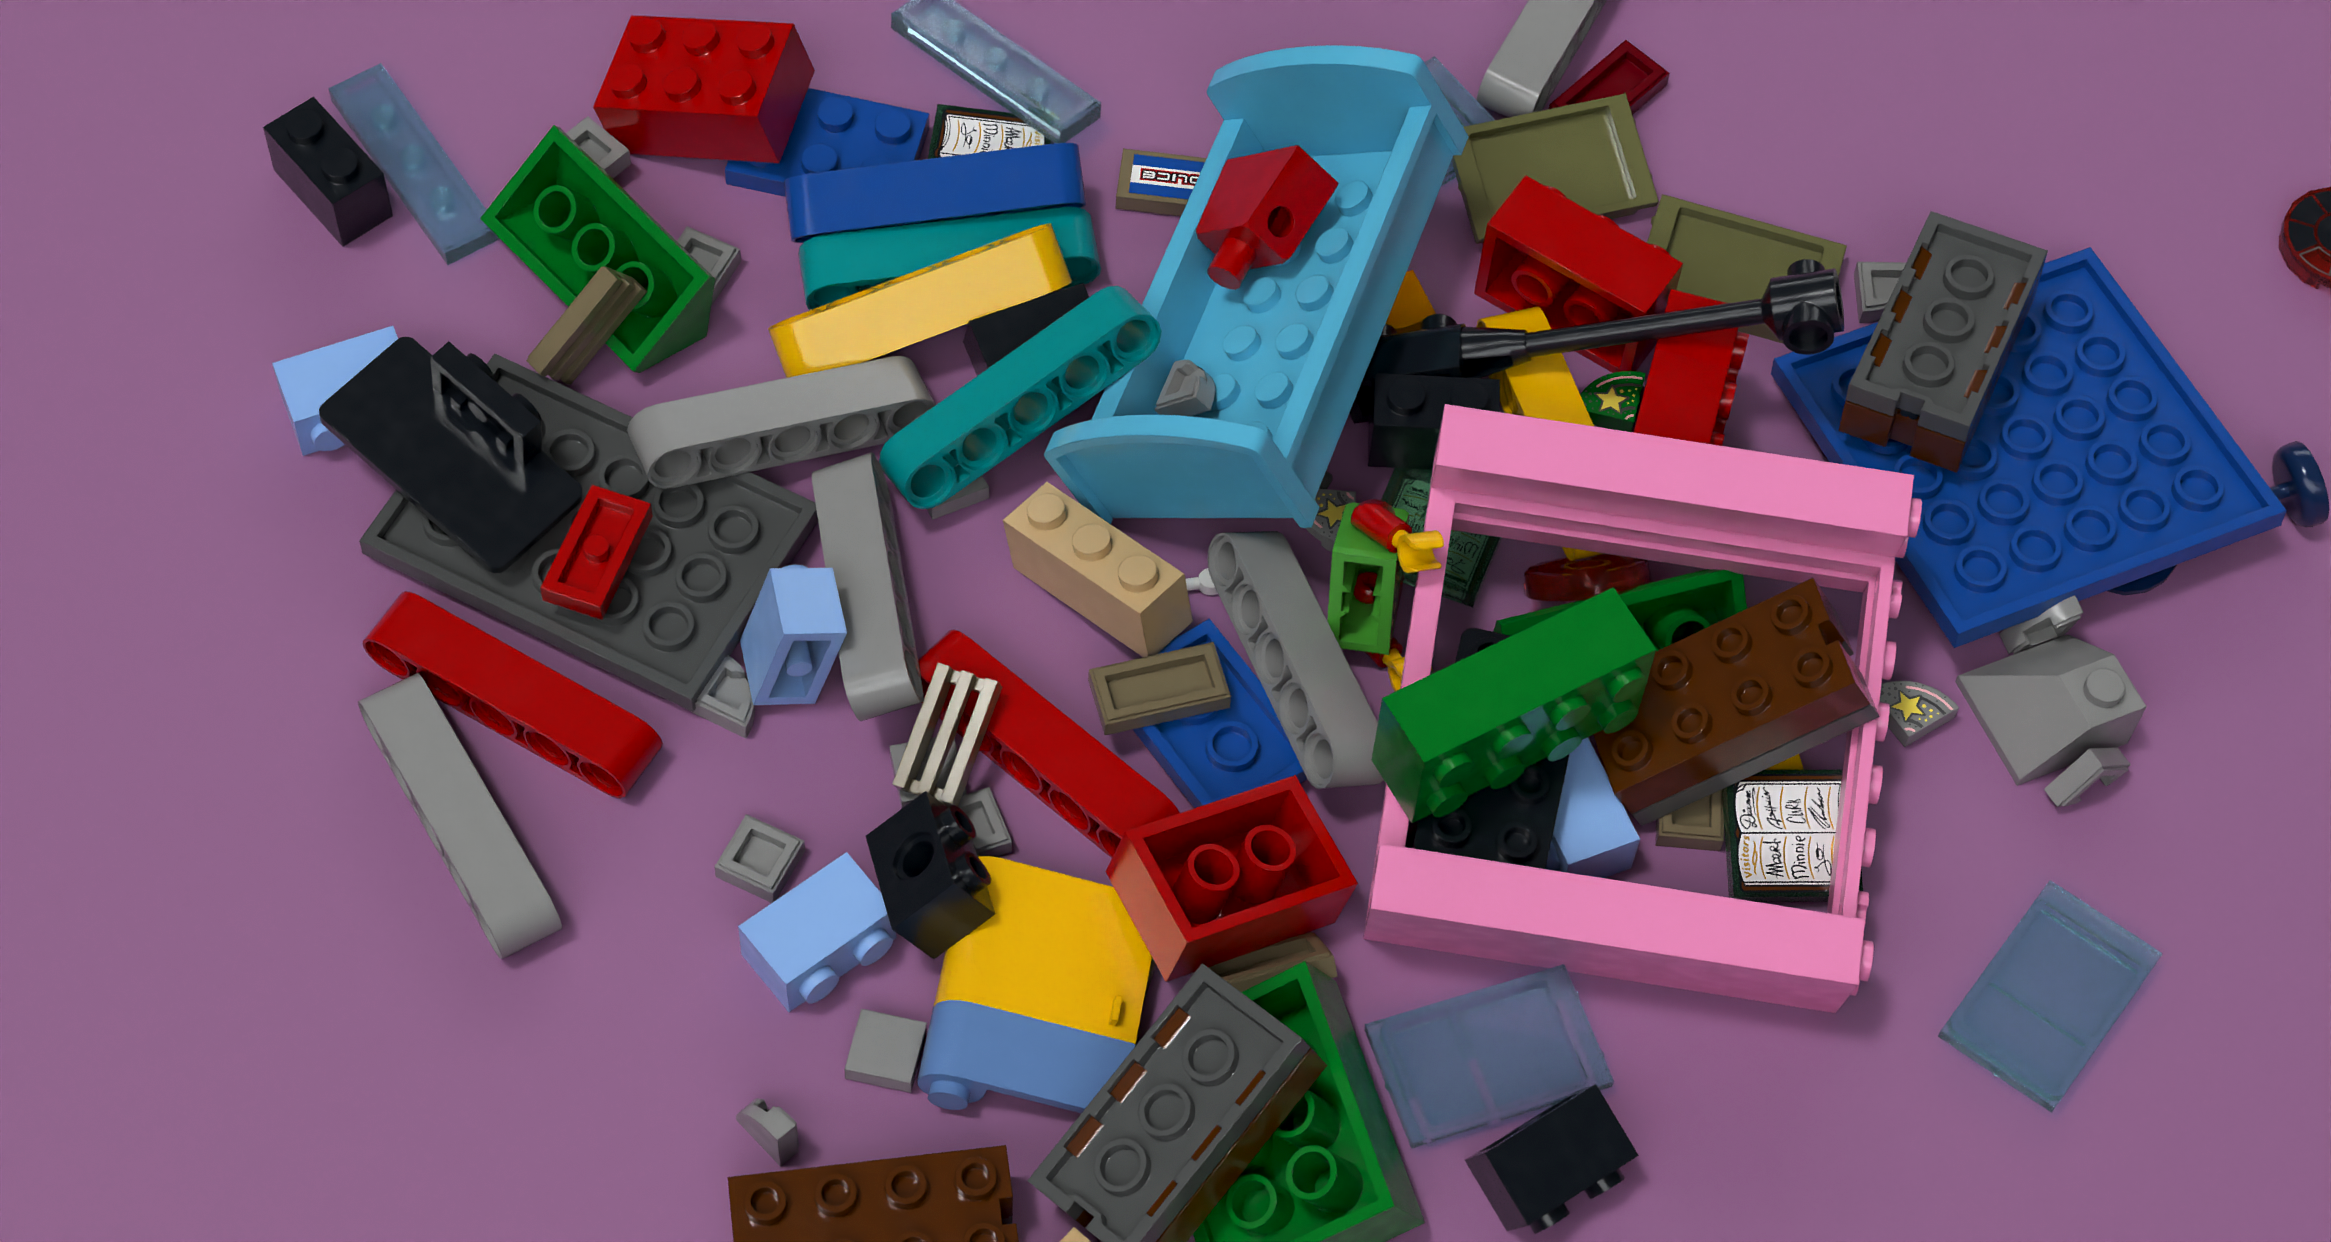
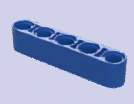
(935, 190)

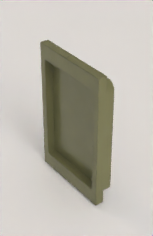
(1578, 148)
(1731, 254)

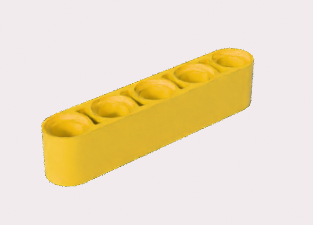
(922, 303)
(1540, 386)

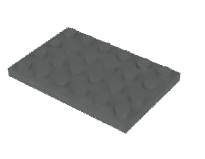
(685, 585)

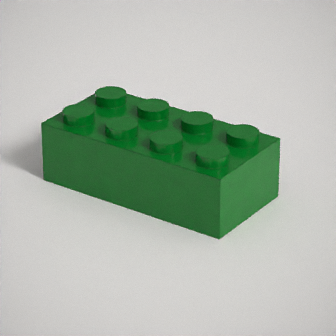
(1512, 706)

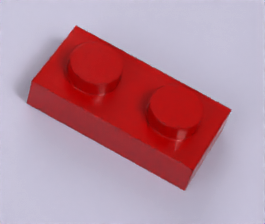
(596, 552)

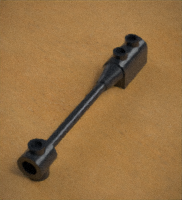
(1797, 308)

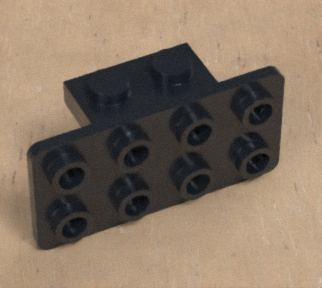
(455, 448)
(1505, 822)

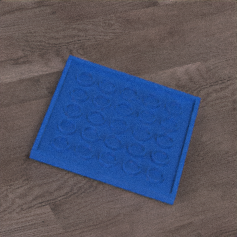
(2079, 472)

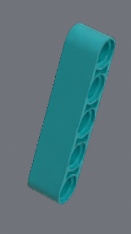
(860, 259)
(1019, 397)

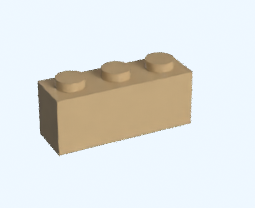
(1098, 570)

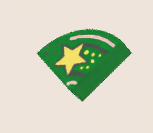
(1614, 399)

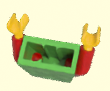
(1368, 576)

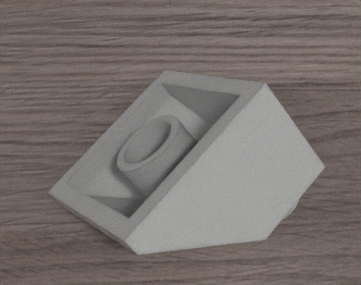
(2052, 705)

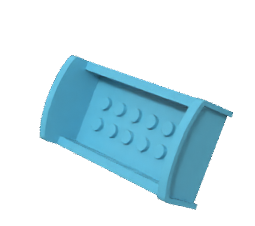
(1294, 333)

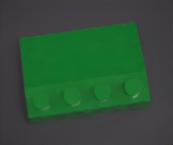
(1333, 1159)

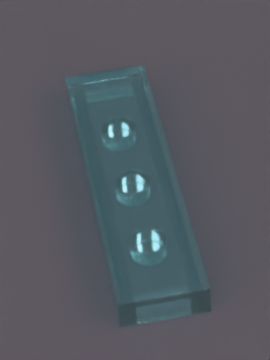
(997, 67)
(413, 163)

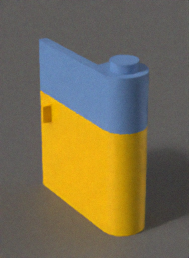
(1037, 994)

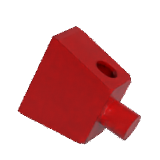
(1261, 211)

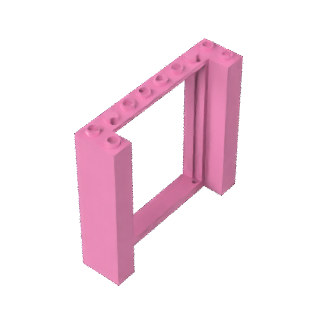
(1687, 509)

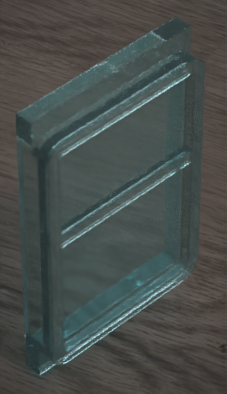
(2050, 996)
(1487, 1057)

